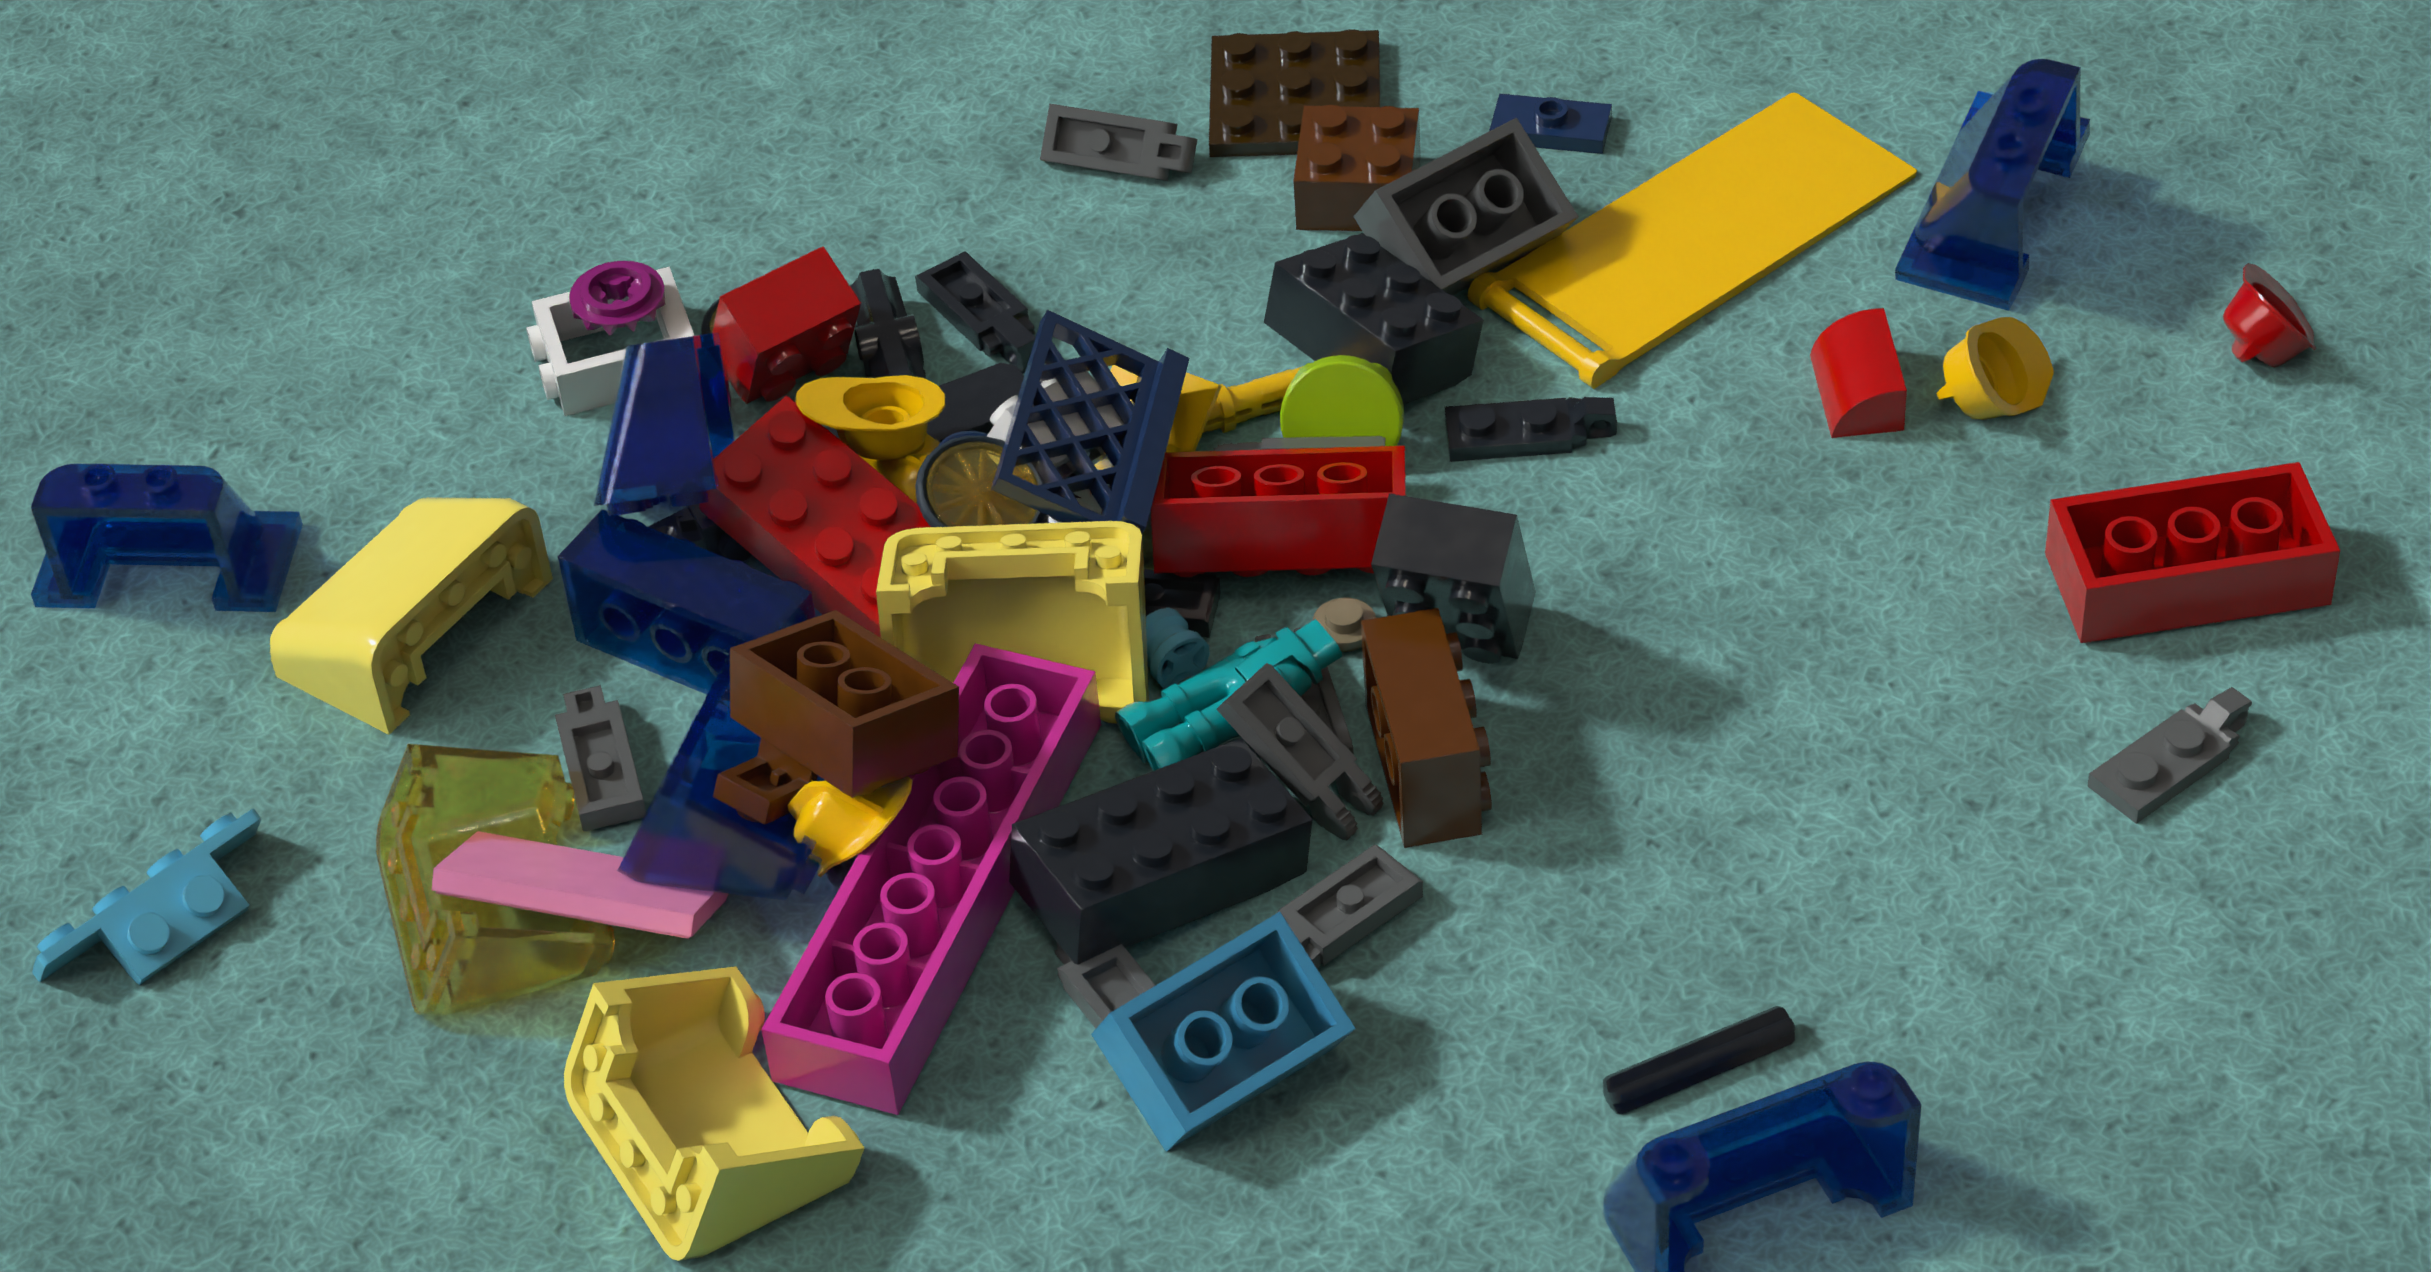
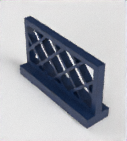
(1142, 438)

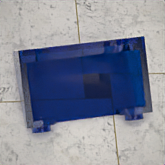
(704, 843)
(1843, 1128)

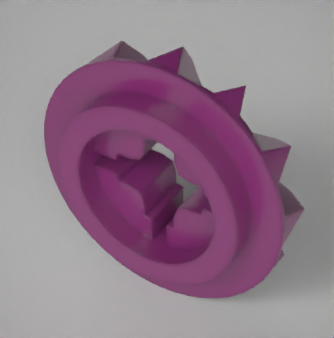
(615, 282)

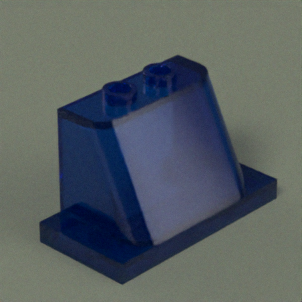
(1973, 218)
(157, 518)

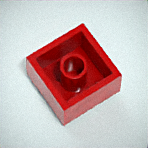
(786, 326)

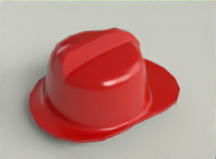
(2266, 320)

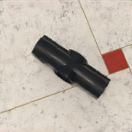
(883, 330)

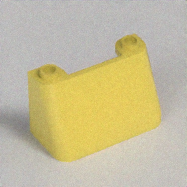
(1022, 588)
(377, 615)
(690, 1113)

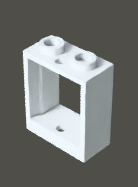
(595, 379)

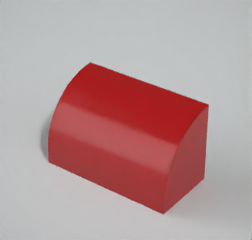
(1860, 375)

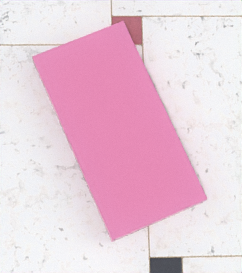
(569, 885)

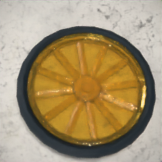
(957, 485)

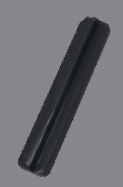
(1698, 1060)

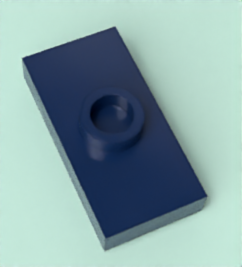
(1557, 122)

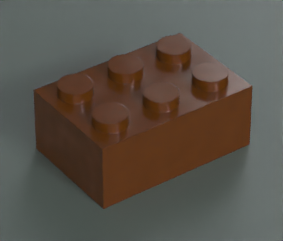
(844, 703)
(1425, 727)

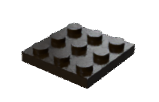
(1268, 78)

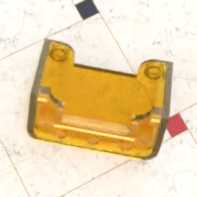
(465, 949)

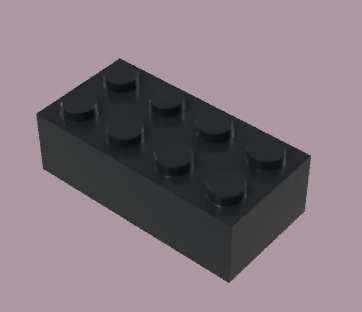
(1159, 850)

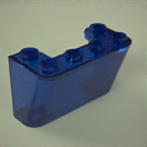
(666, 426)

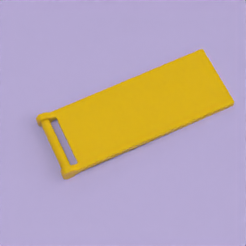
(1693, 236)

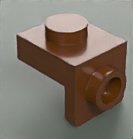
(763, 784)

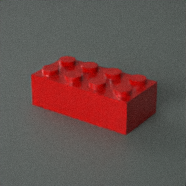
(1273, 509)
(810, 510)
(2191, 552)

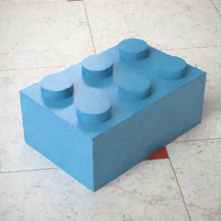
(1222, 1031)

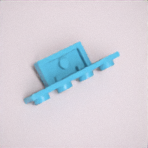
(166, 914)

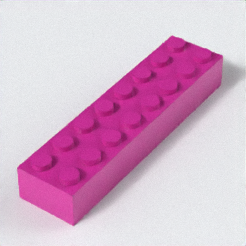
(930, 887)

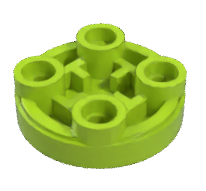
(1342, 400)

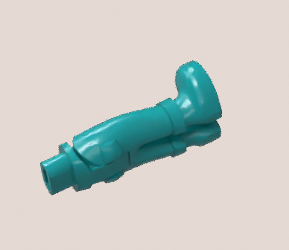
(1194, 703)

